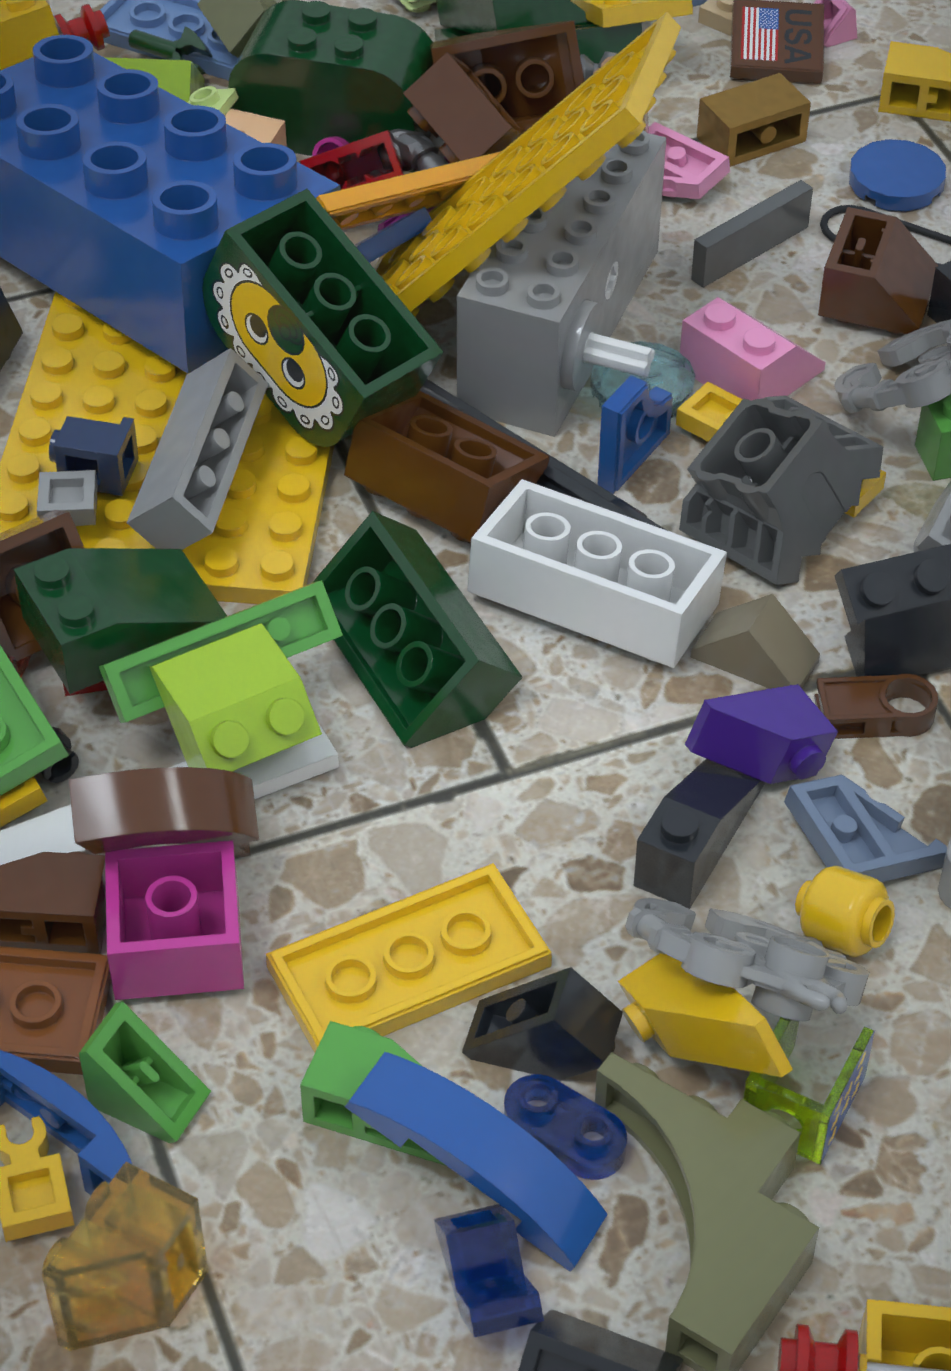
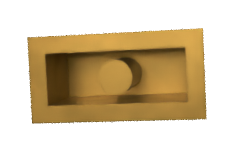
(754, 119)

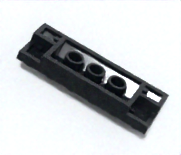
(899, 613)

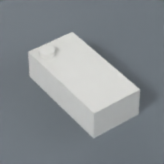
(596, 572)

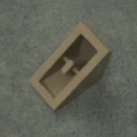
(758, 644)

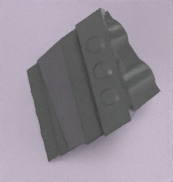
(776, 484)

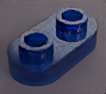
(564, 1122)

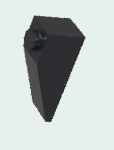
(692, 831)

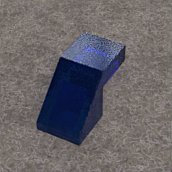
(487, 1270)

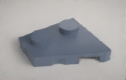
(858, 831)

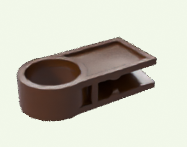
(861, 707)

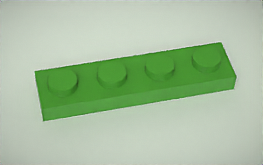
(292, 619)

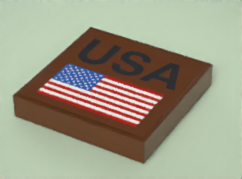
(777, 39)

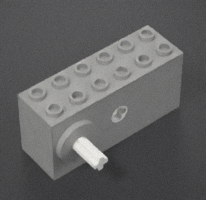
(555, 293)

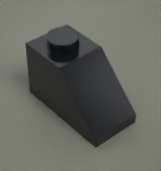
(545, 1027)

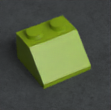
(235, 701)

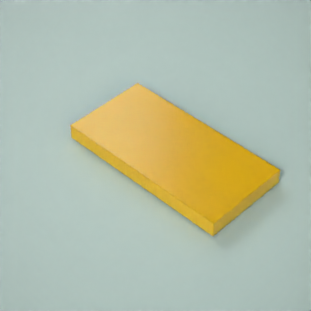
(410, 957)

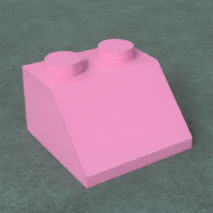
(744, 353)

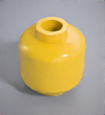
(845, 911)

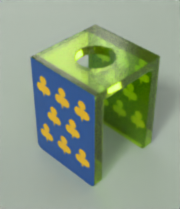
(817, 1120)

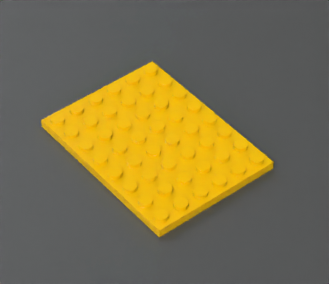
(100, 374)

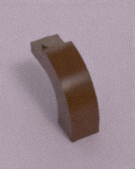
(163, 808)

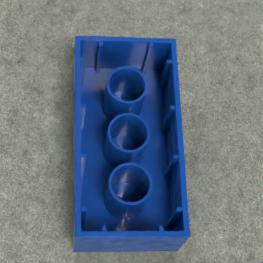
(128, 192)

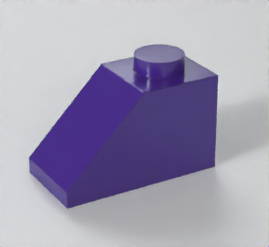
(764, 734)

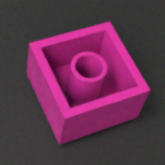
(173, 920)

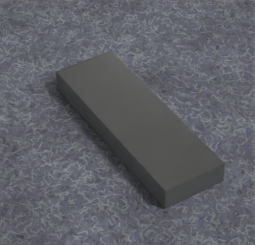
(751, 233)

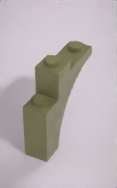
(724, 1176)

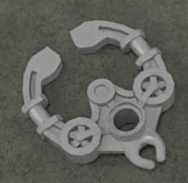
(915, 387)
(788, 969)

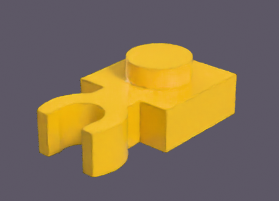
(32, 1186)

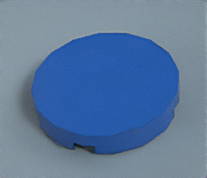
(897, 174)

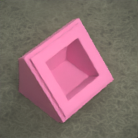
(838, 22)

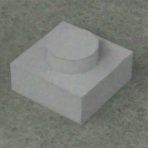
(69, 492)

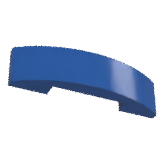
(66, 1117)
(485, 1150)

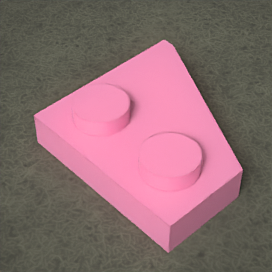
(689, 165)

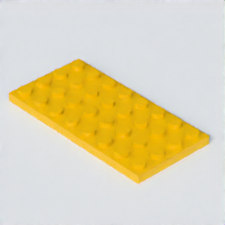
(533, 170)

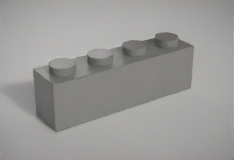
(198, 453)

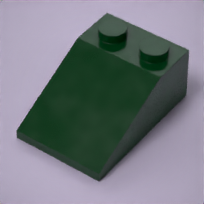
(109, 604)

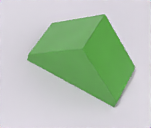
(139, 1077)

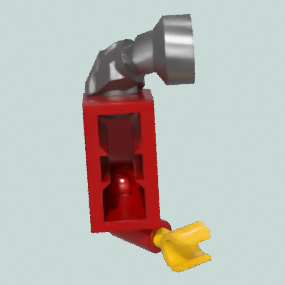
(376, 158)

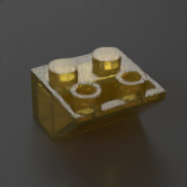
(125, 1261)

